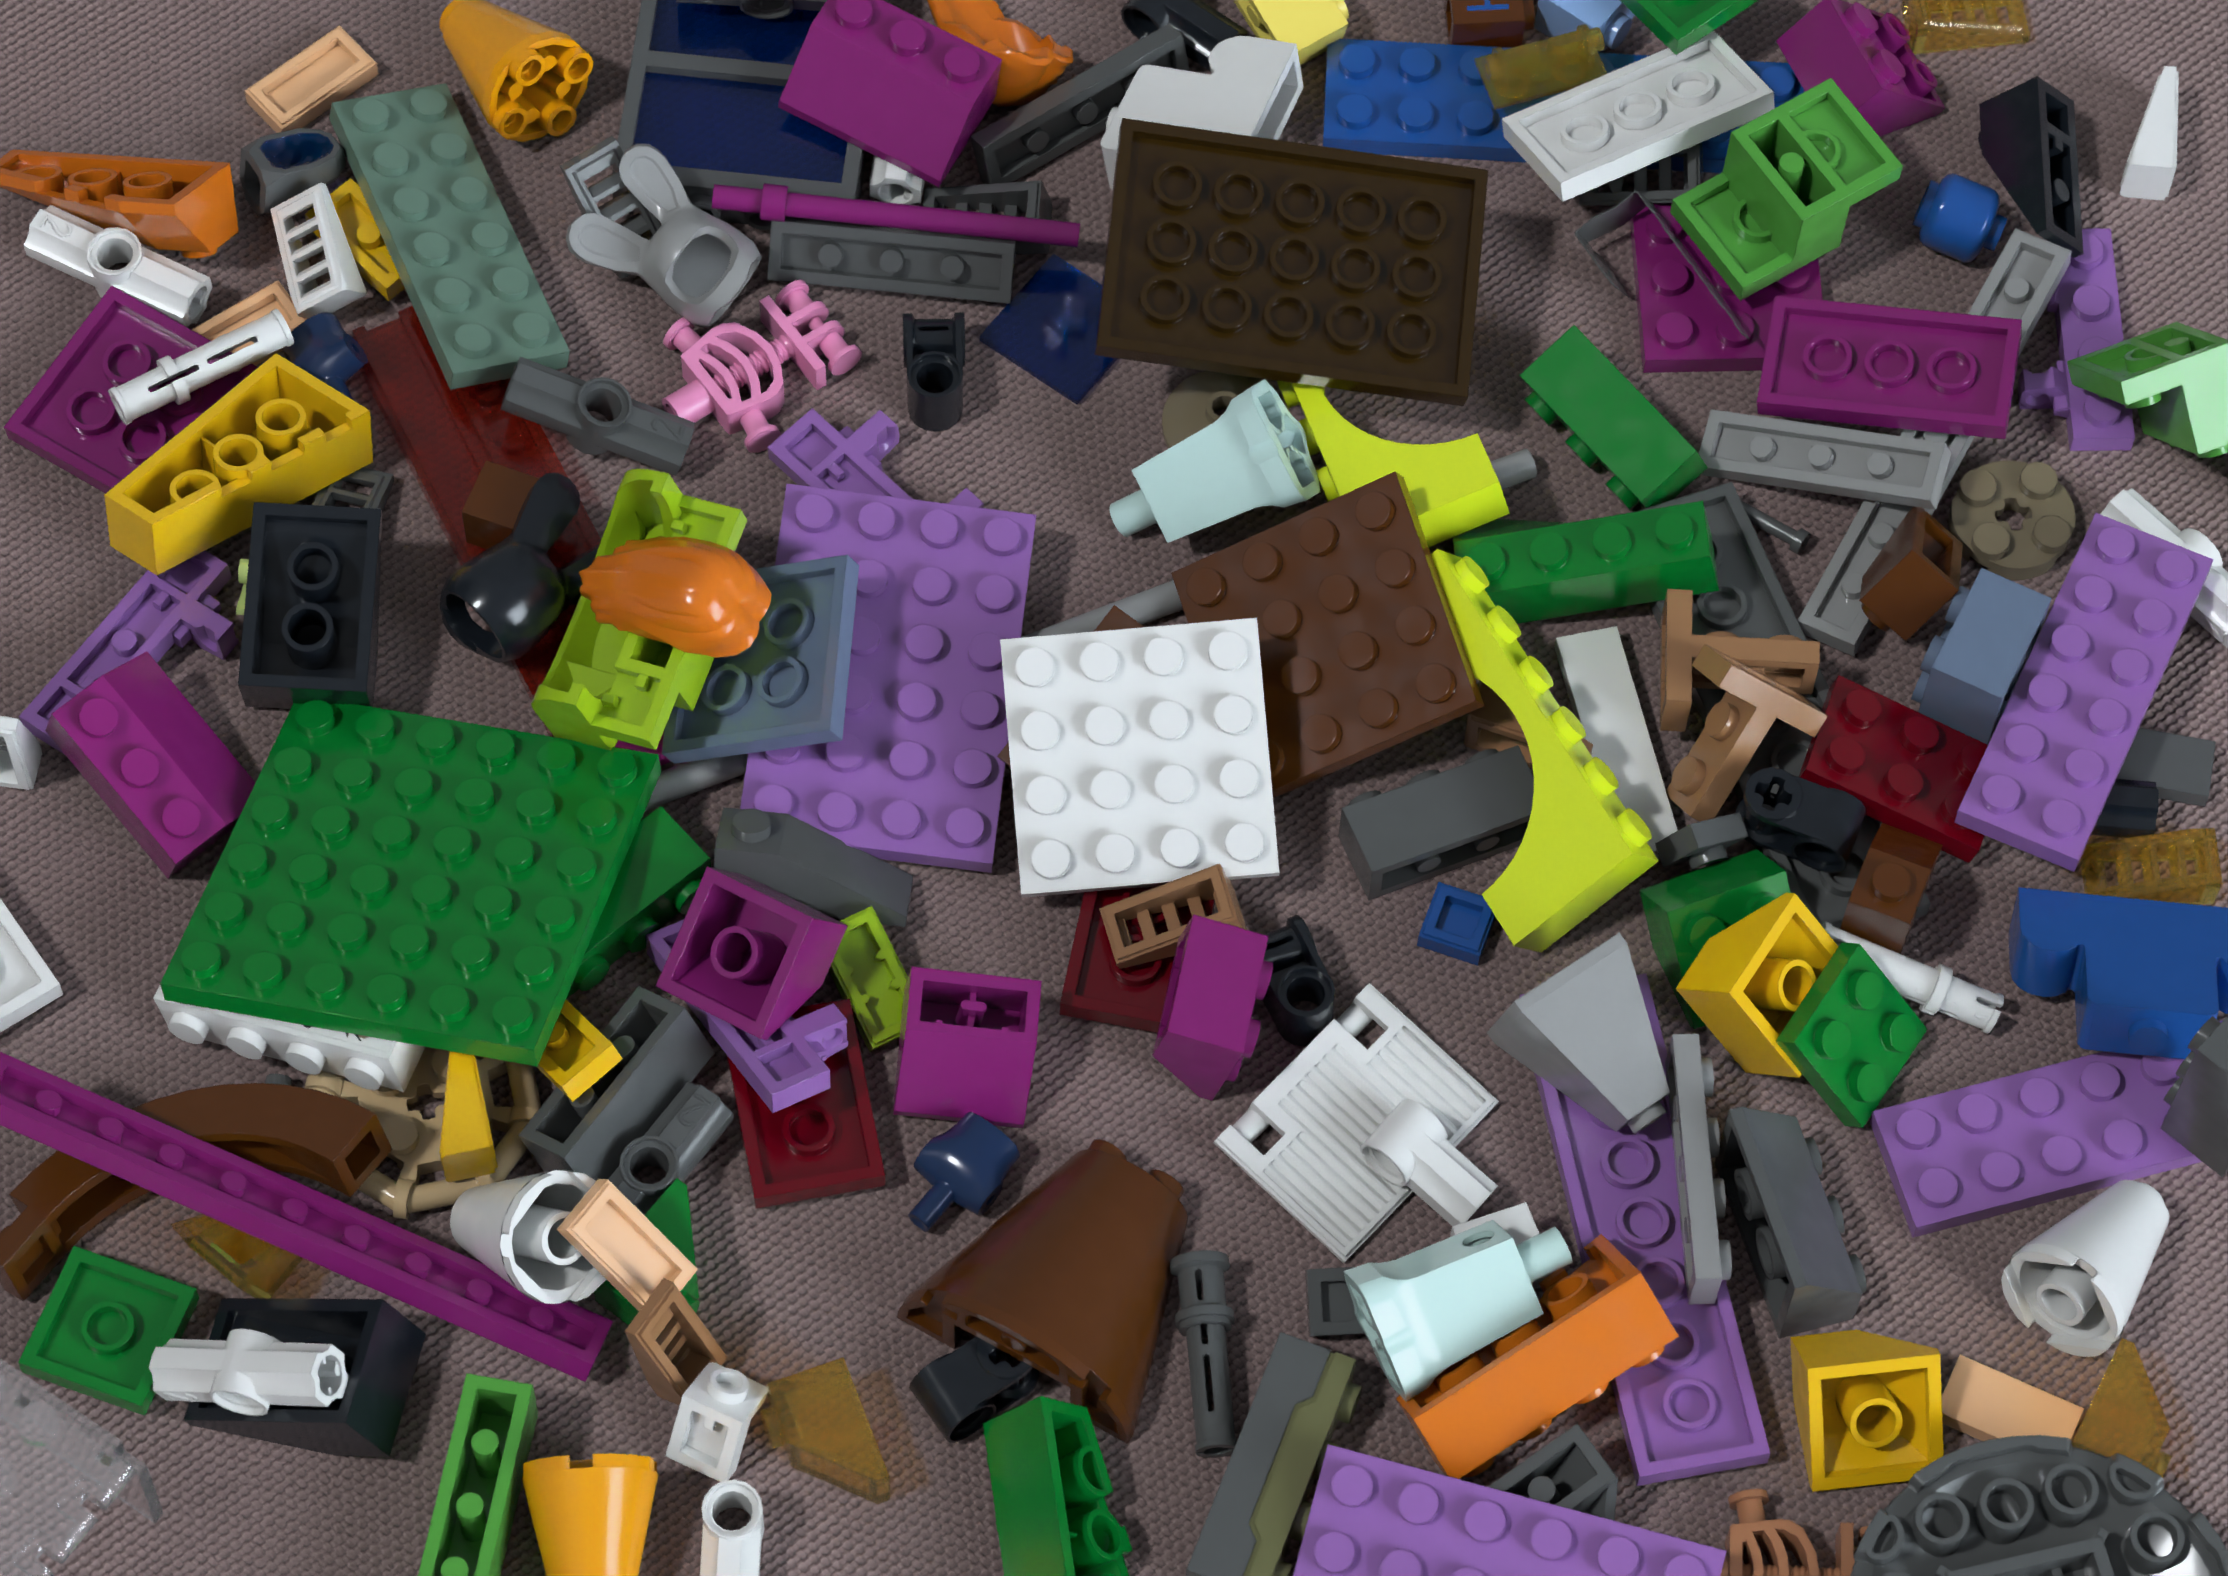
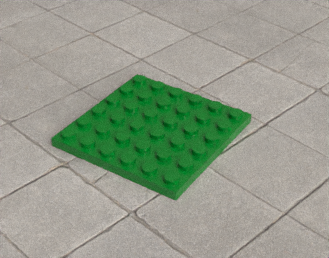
(414, 880)

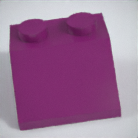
(749, 953)

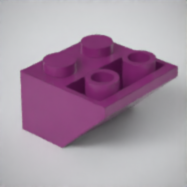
(1867, 61)
(1211, 1004)
(966, 1046)

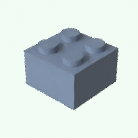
(1980, 654)

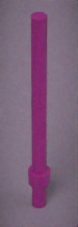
(776, 203)

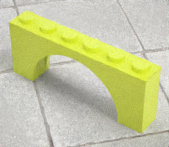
(1447, 481)
(1579, 834)

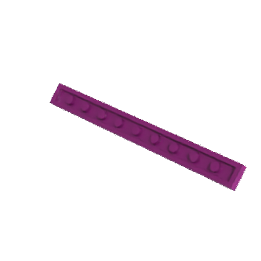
(296, 1218)

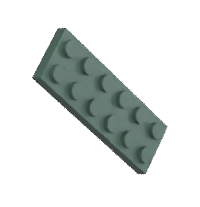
(448, 234)

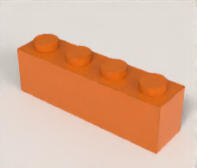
(1510, 1390)

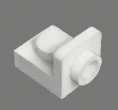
(715, 1421)

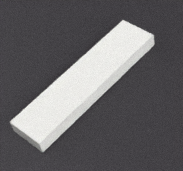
(1613, 720)

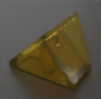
(240, 1257)

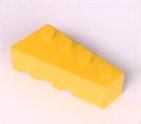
(261, 442)

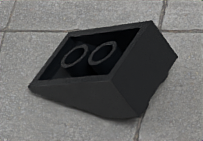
(311, 606)
(379, 1359)

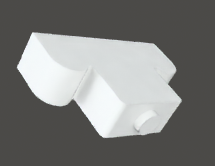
(1246, 94)

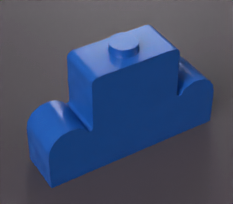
(2137, 966)

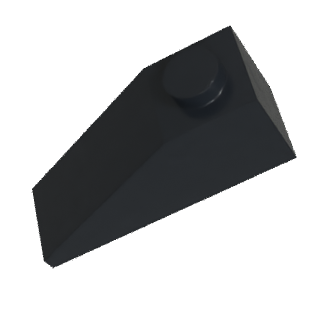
(2033, 152)

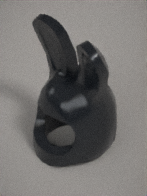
(515, 580)

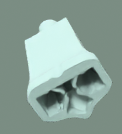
(1234, 465)
(1450, 1299)

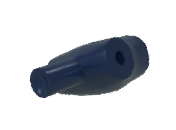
(326, 351)
(963, 1168)

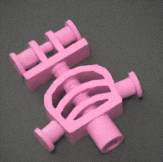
(718, 365)

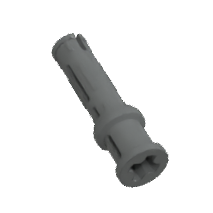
(1210, 1320)

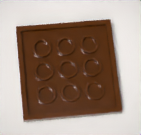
(1347, 629)

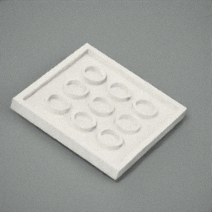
(1139, 756)

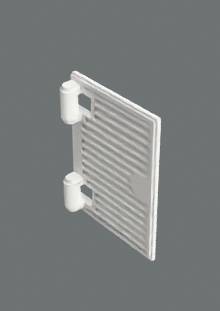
(1332, 1104)

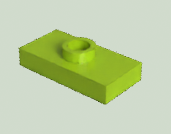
(871, 977)

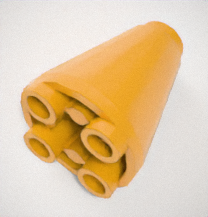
(516, 68)

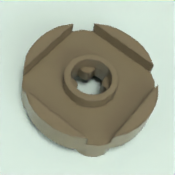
(2016, 487)

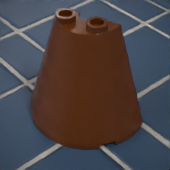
(1070, 1282)

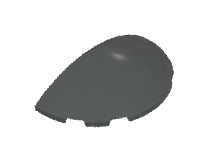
(2037, 1512)

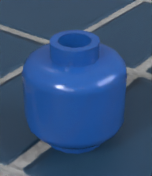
(1959, 217)

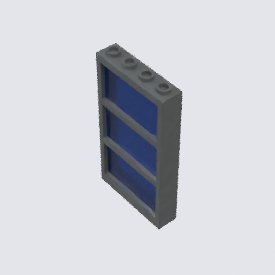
(709, 99)

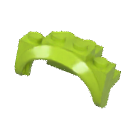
(610, 680)

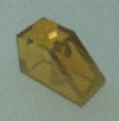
(2126, 1414)
(826, 1430)

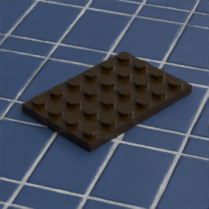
(1292, 262)

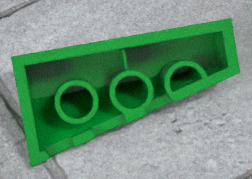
(1594, 563)
(1052, 1493)

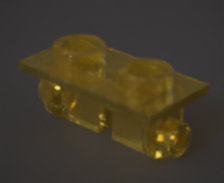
(1542, 67)

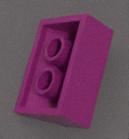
(891, 85)
(153, 761)

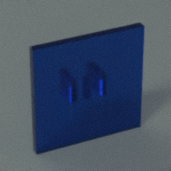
(1053, 329)

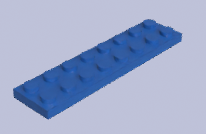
(1436, 105)

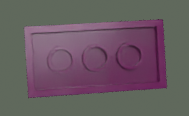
(1889, 367)

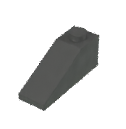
(810, 866)

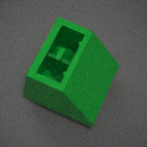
(1702, 904)

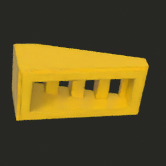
(465, 1132)

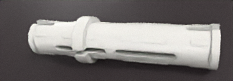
(135, 400)
(1930, 987)

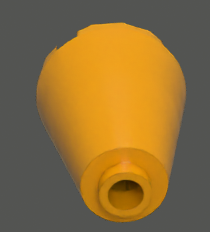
(591, 1512)

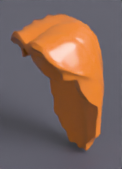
(1027, 60)
(679, 594)

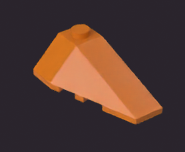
(158, 199)

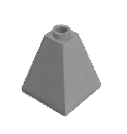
(1591, 1038)

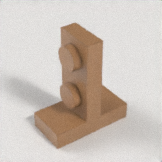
(1779, 658)
(1734, 731)

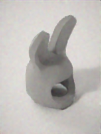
(691, 259)

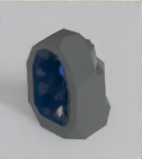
(288, 164)

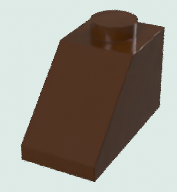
(1912, 575)
(1890, 887)

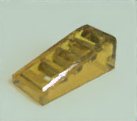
(1947, 34)
(2149, 849)

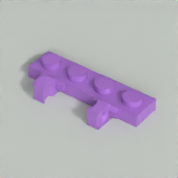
(2085, 321)
(844, 459)
(147, 619)
(785, 1065)

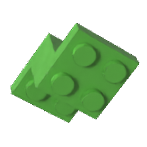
(1786, 189)
(2172, 379)

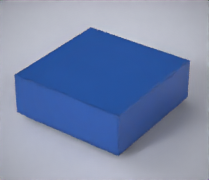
(1457, 924)

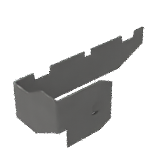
(1617, 217)

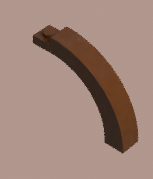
(261, 1122)

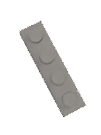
(1824, 459)
(1699, 1194)

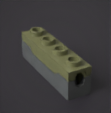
(1276, 1462)

